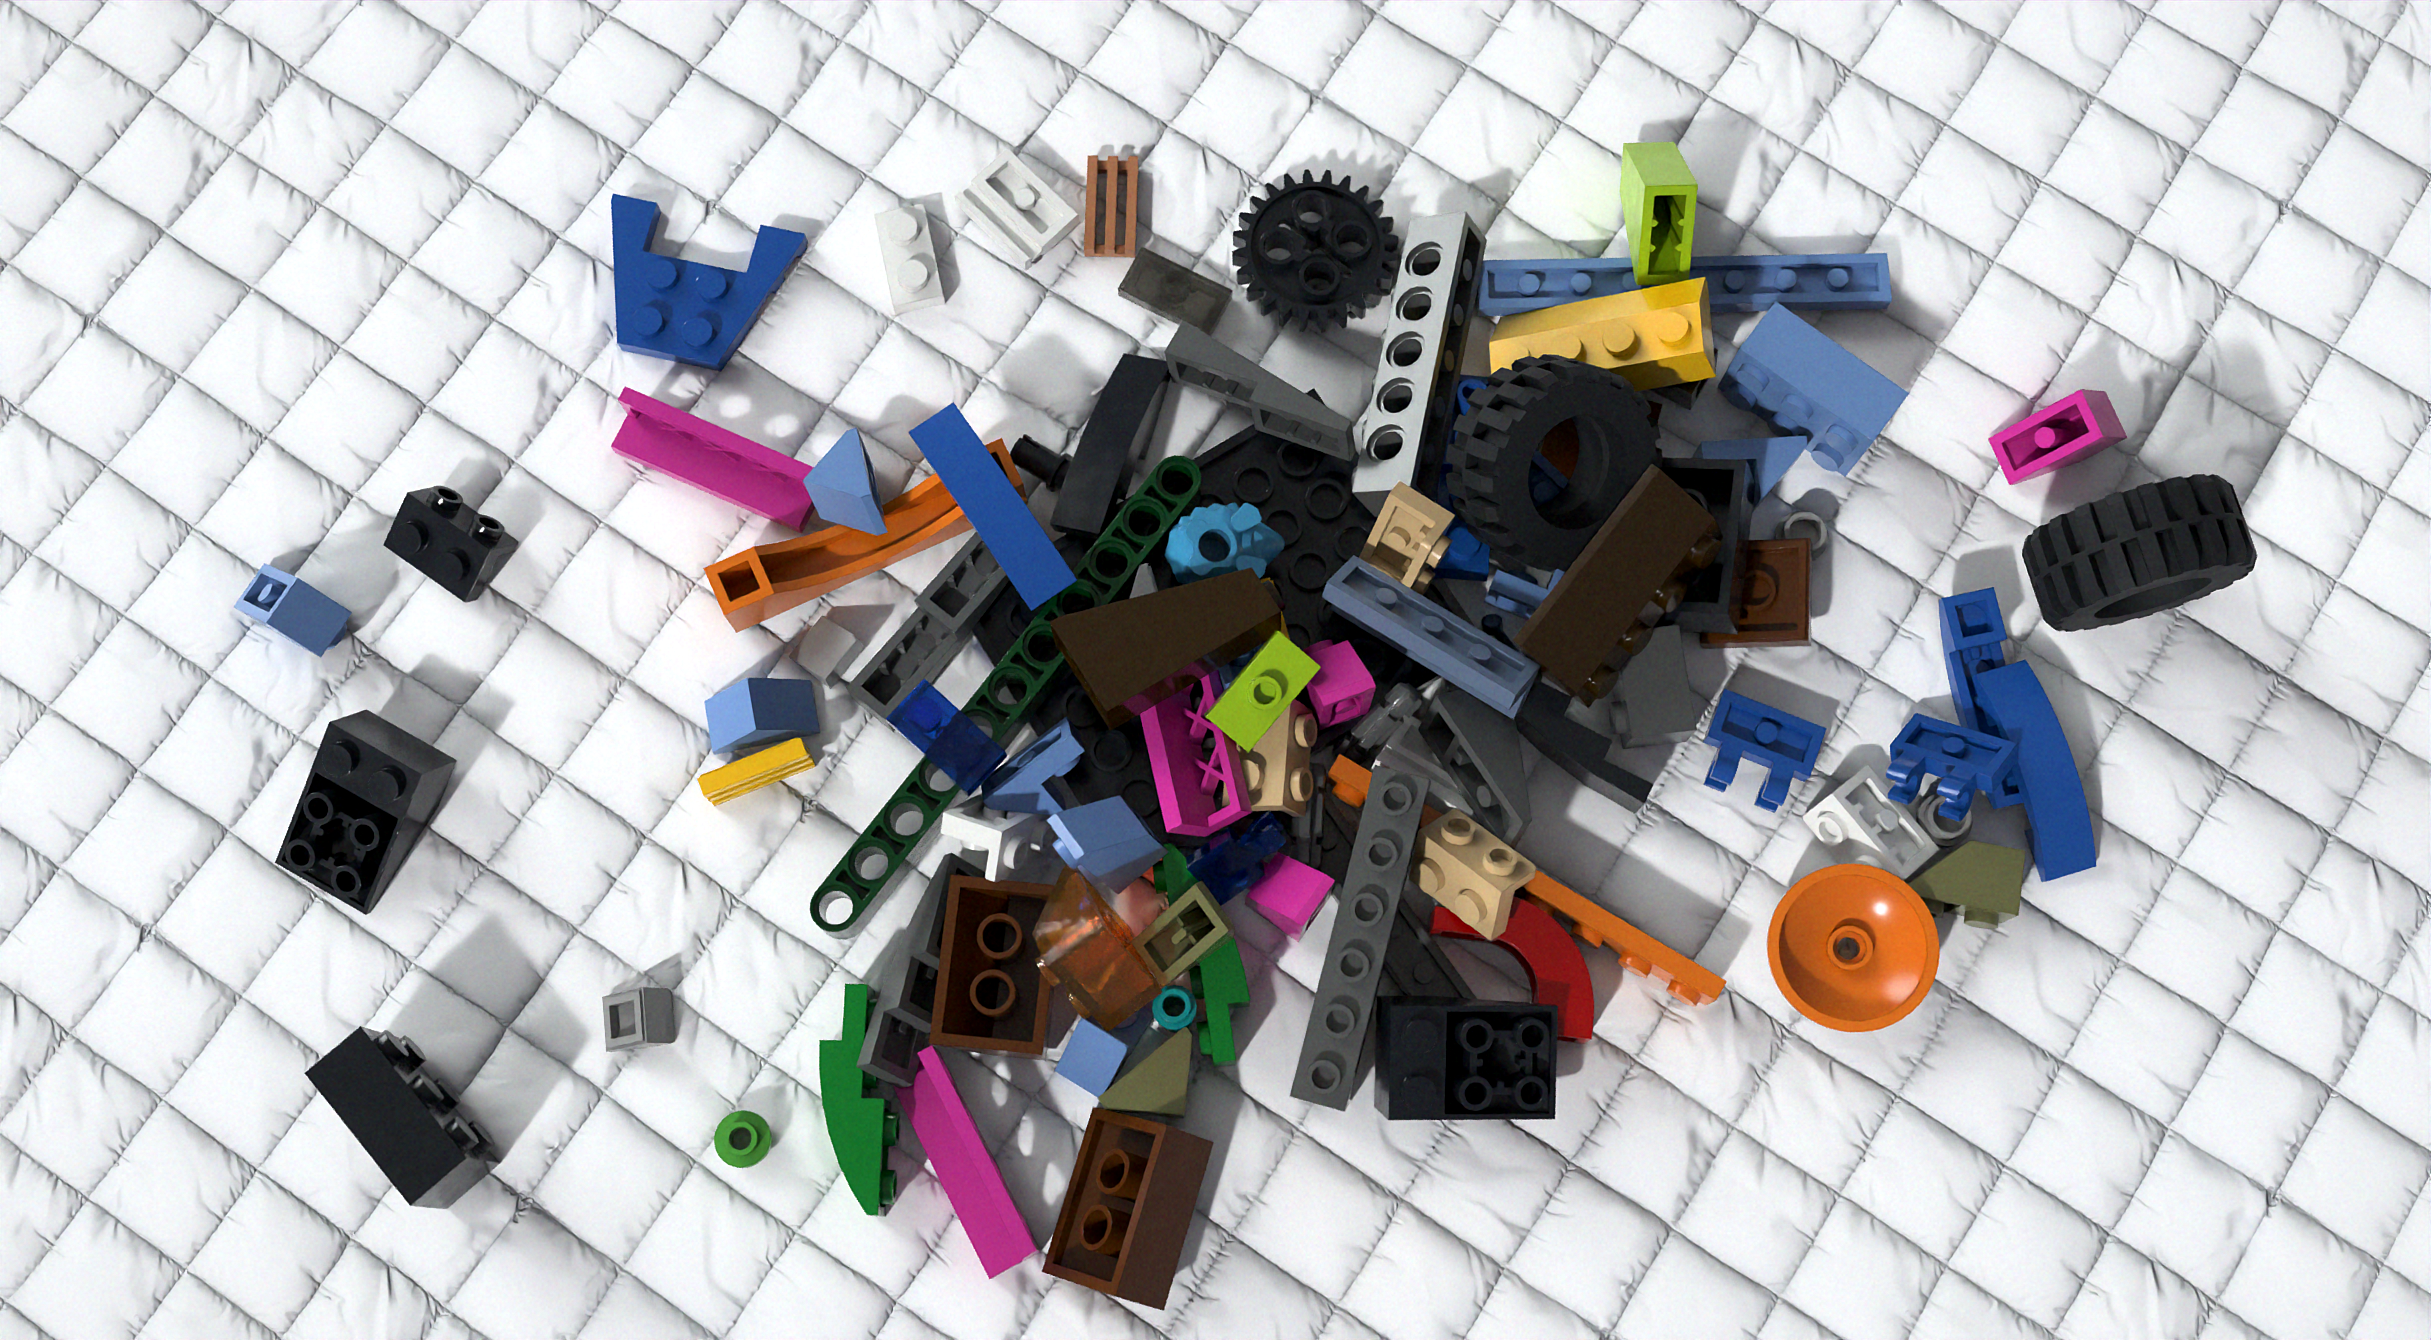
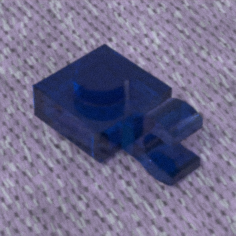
(1233, 862)

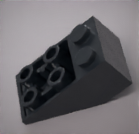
(363, 807)
(1464, 1059)

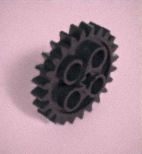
(1344, 220)

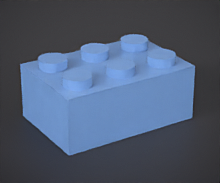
(1810, 389)

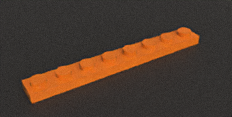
(1589, 922)

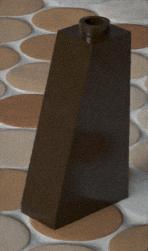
(1165, 640)

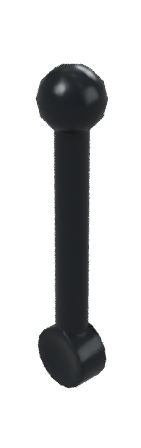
(1493, 626)

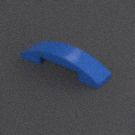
(1971, 645)
(2044, 771)

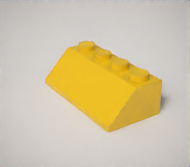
(1644, 334)

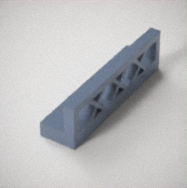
(1431, 635)

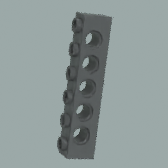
(1420, 359)
(1360, 938)

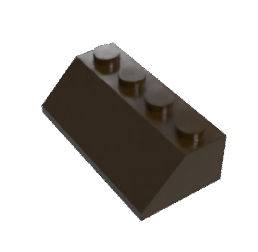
(1620, 587)

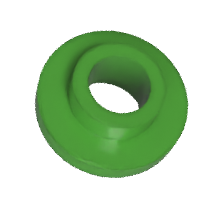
(759, 1145)

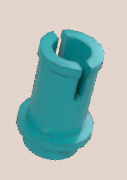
(1174, 996)

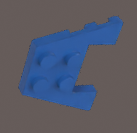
(687, 307)

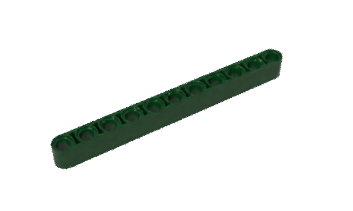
(1006, 720)

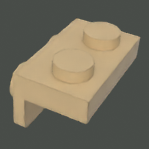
(1409, 538)
(1279, 764)
(1469, 871)

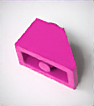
(2058, 436)
(1340, 687)
(1289, 894)

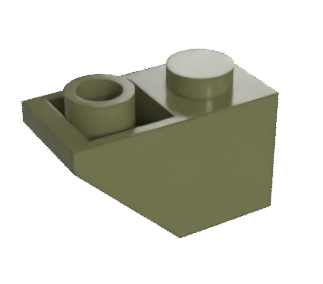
(1974, 882)

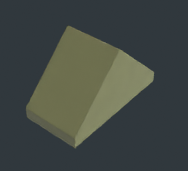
(1184, 935)
(1157, 1083)

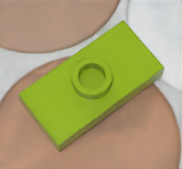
(1262, 690)

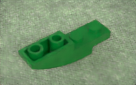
(1217, 979)
(857, 1124)

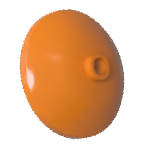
(1893, 942)

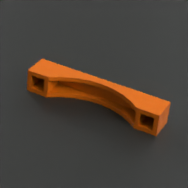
(794, 571)

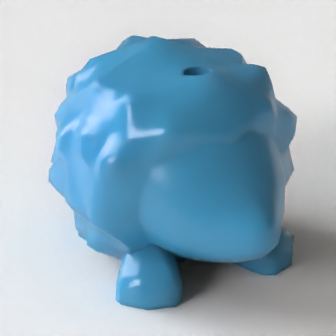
(1221, 542)

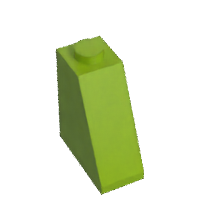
(1658, 211)

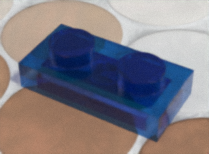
(946, 737)

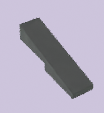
(1275, 405)
(933, 632)

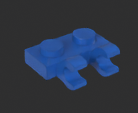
(1765, 737)
(1955, 753)

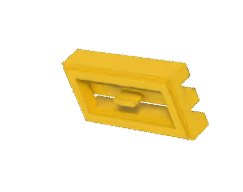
(756, 771)

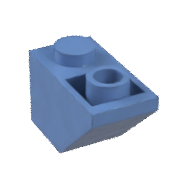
(1106, 842)

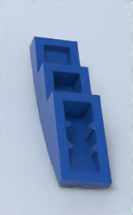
(992, 506)

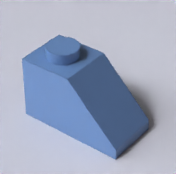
(294, 610)

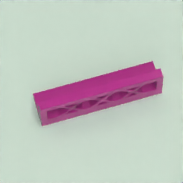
(714, 460)
(1182, 774)
(966, 1166)

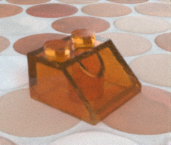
(1091, 953)

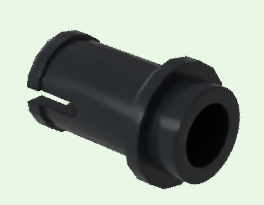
(1041, 462)

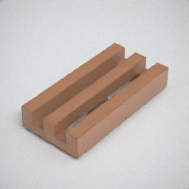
(1112, 168)

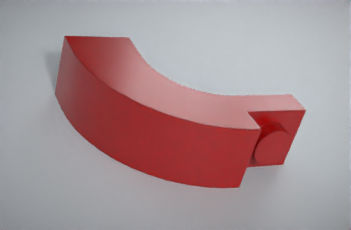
(1547, 957)

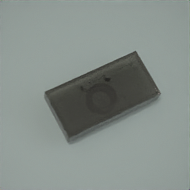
(1174, 291)

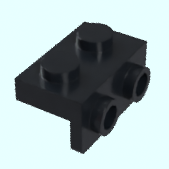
(448, 540)

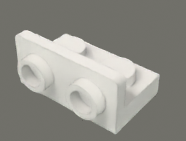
(1870, 829)
(1009, 836)

